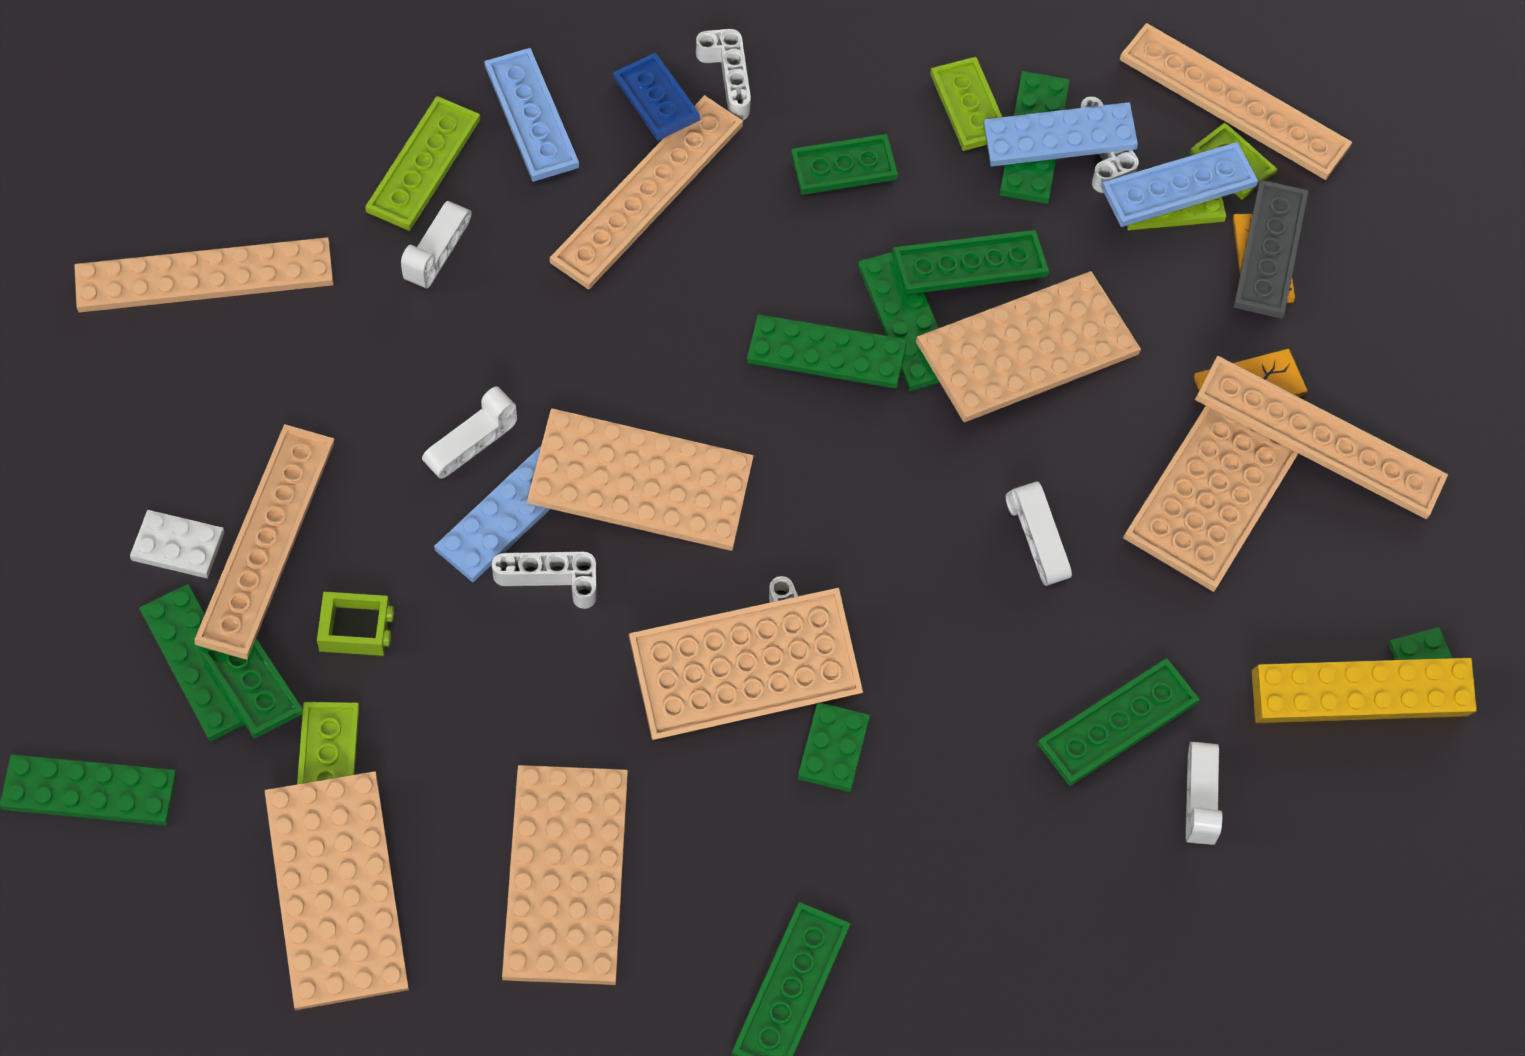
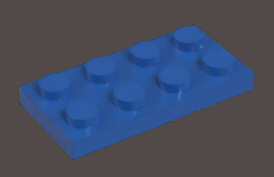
(656, 96)

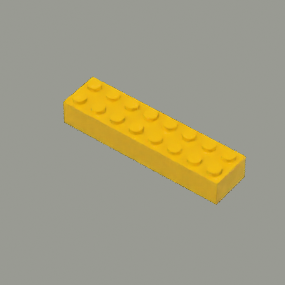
(1363, 690)

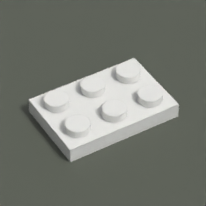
(177, 544)

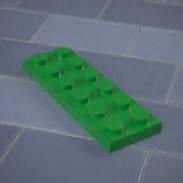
(1034, 179)
(970, 262)
(900, 316)
(827, 351)
(174, 624)
(1118, 722)
(88, 790)
(792, 984)

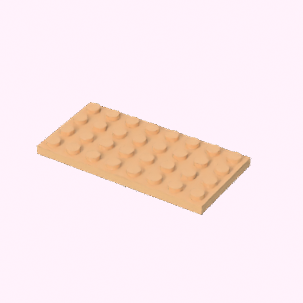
(1027, 346)
(640, 479)
(1210, 497)
(745, 663)
(565, 875)
(336, 890)

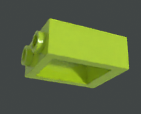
(354, 645)

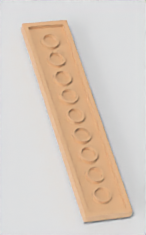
(1236, 101)
(644, 194)
(203, 274)
(1321, 437)
(264, 542)

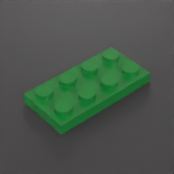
(844, 164)
(253, 689)

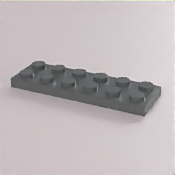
(1271, 249)

